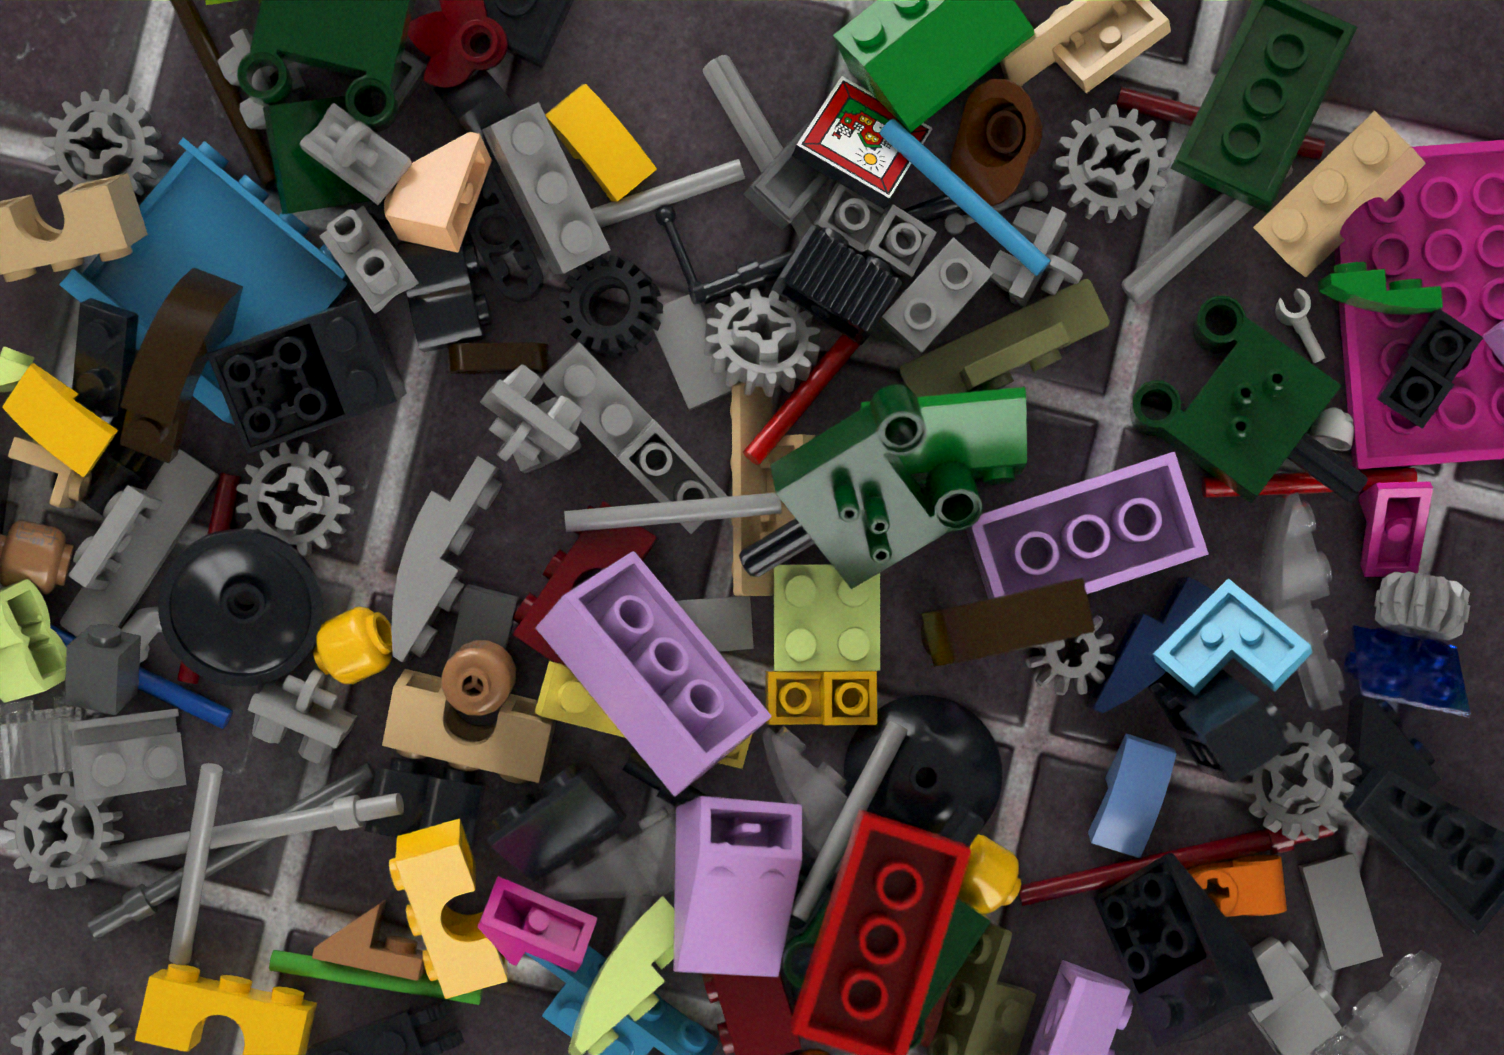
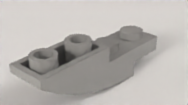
(629, 431)
(425, 576)

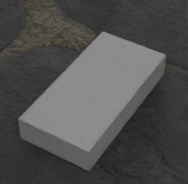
(683, 345)
(1340, 911)

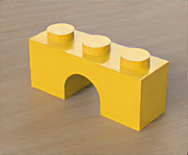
(433, 869)
(181, 1001)

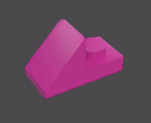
(1394, 527)
(532, 923)

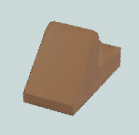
(359, 947)

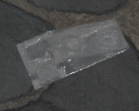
(623, 867)
(1391, 1018)

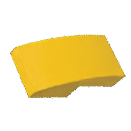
(600, 142)
(57, 422)
(821, 697)

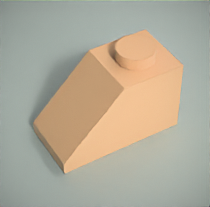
(439, 194)

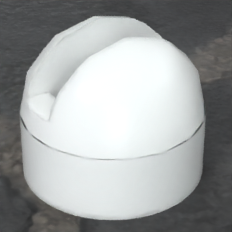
(1334, 429)

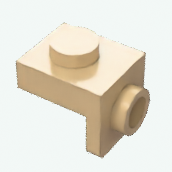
(69, 485)

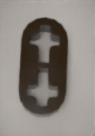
(496, 357)

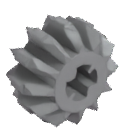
(1422, 605)
(1084, 661)

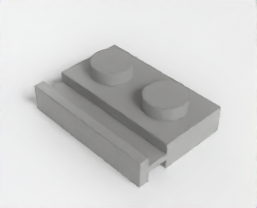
(126, 754)

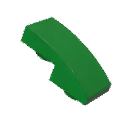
(1368, 291)

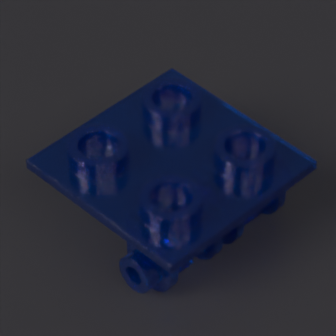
(1408, 670)

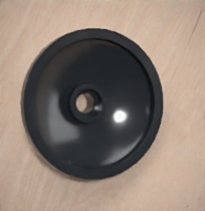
(235, 640)
(938, 737)

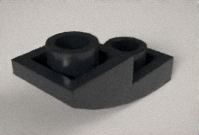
(1428, 367)

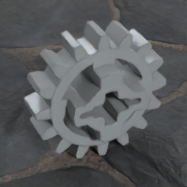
(102, 126)
(1119, 184)
(756, 342)
(301, 478)
(1314, 760)
(42, 837)
(60, 1028)

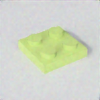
(824, 621)

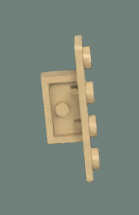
(1088, 40)
(748, 418)

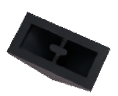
(478, 105)

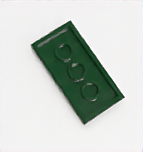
(1264, 100)

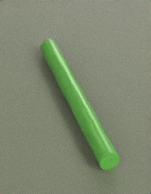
(308, 967)

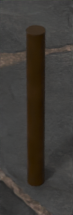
(227, 93)

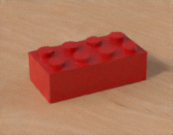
(880, 937)

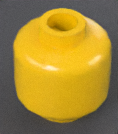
(354, 645)
(990, 876)

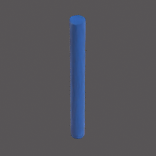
(173, 693)

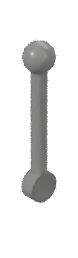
(1036, 191)

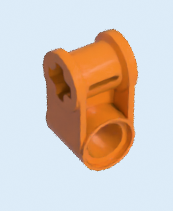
(1245, 885)

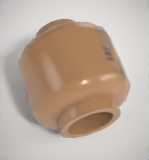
(34, 554)
(485, 662)

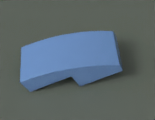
(1134, 795)

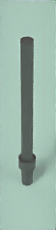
(143, 900)

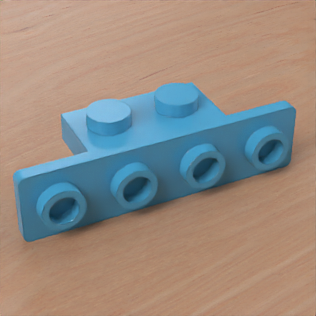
(658, 1028)

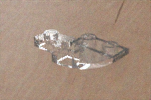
(1292, 578)
(804, 784)

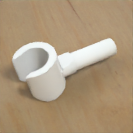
(1301, 323)

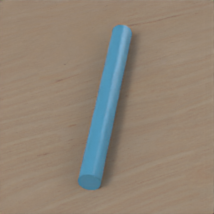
(965, 197)

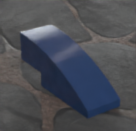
(1134, 657)

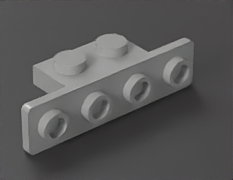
(135, 542)

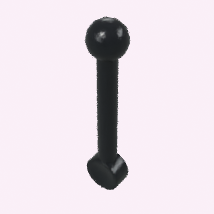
(666, 216)

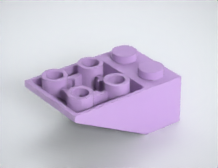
(734, 884)

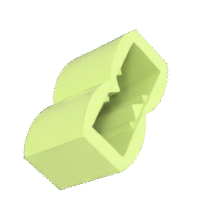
(29, 649)

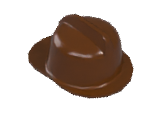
(996, 139)

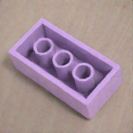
(1091, 531)

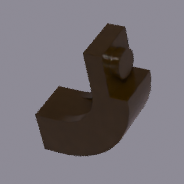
(171, 359)
(1007, 623)

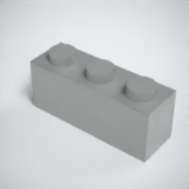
(546, 189)

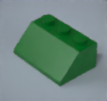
(928, 51)
(974, 429)

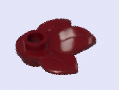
(450, 39)

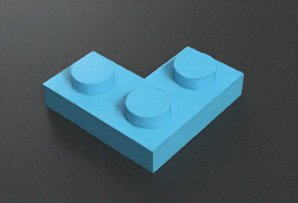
(1227, 628)

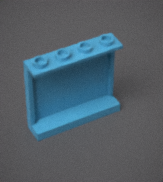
(223, 228)

